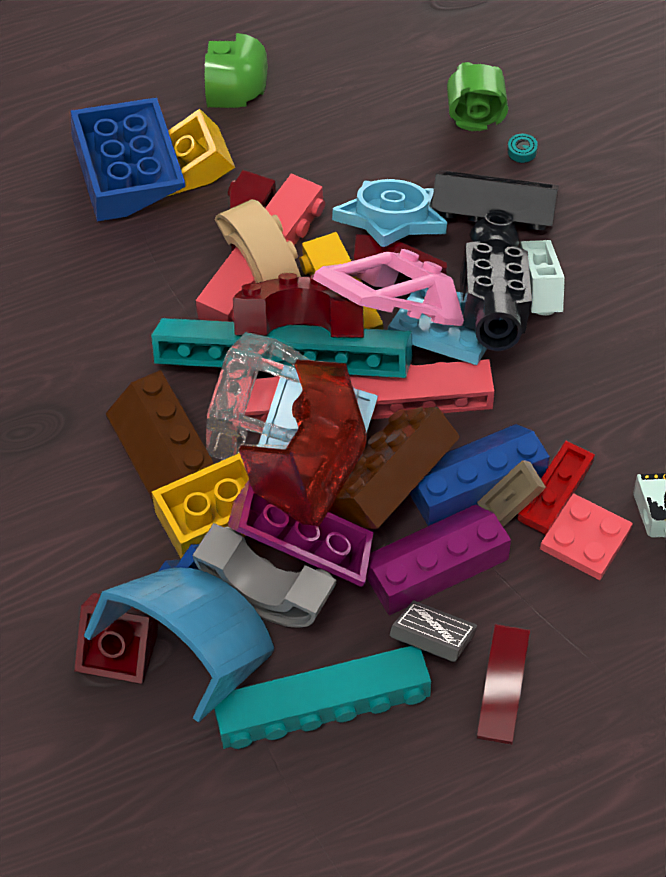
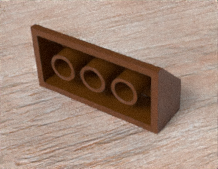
(157, 433)

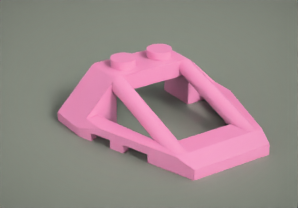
(382, 271)

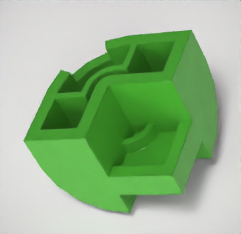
(235, 71)

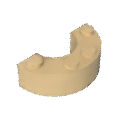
(259, 240)

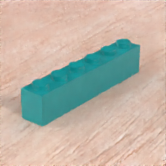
(323, 696)

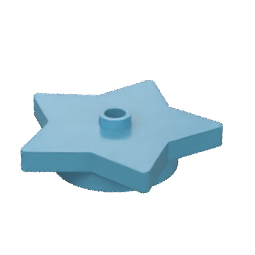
(391, 211)

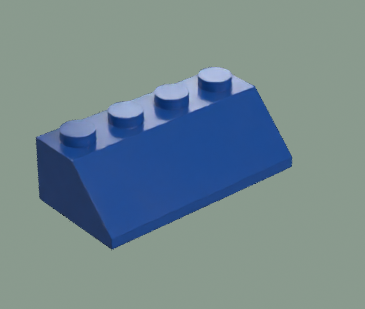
(474, 470)

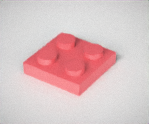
(586, 536)

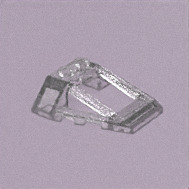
(233, 390)

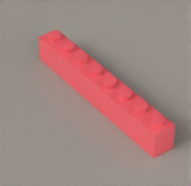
(441, 385)

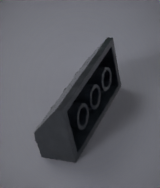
(481, 194)

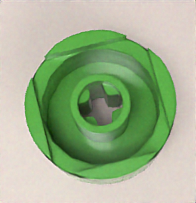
(477, 96)

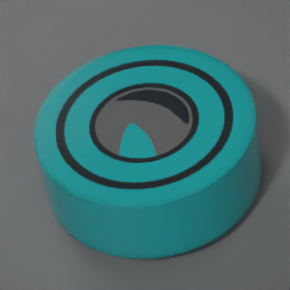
(522, 148)

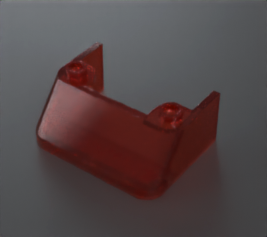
(321, 453)

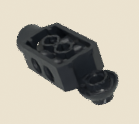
(495, 283)

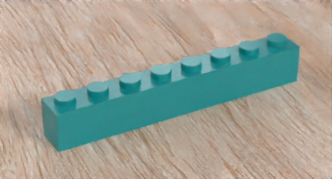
(207, 342)

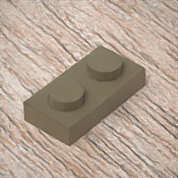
(513, 492)

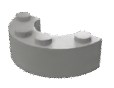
(275, 594)

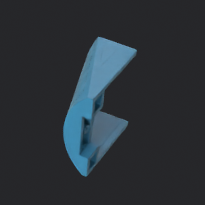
(204, 615)

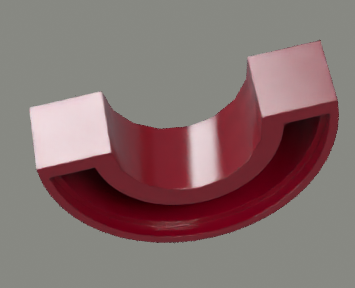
(295, 301)

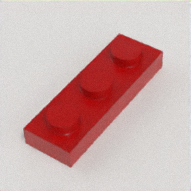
(560, 482)

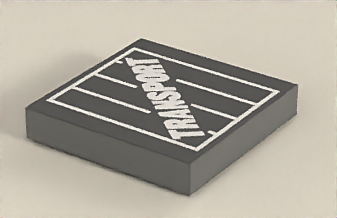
(433, 631)

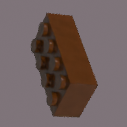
(394, 465)

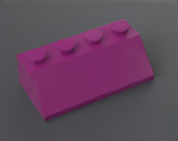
(332, 546)
(437, 557)

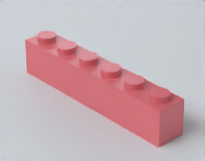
(296, 207)

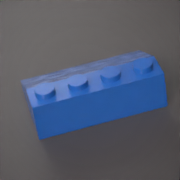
(125, 156)

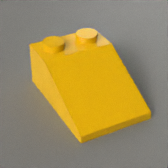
(200, 151)

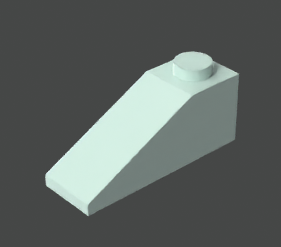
(545, 277)

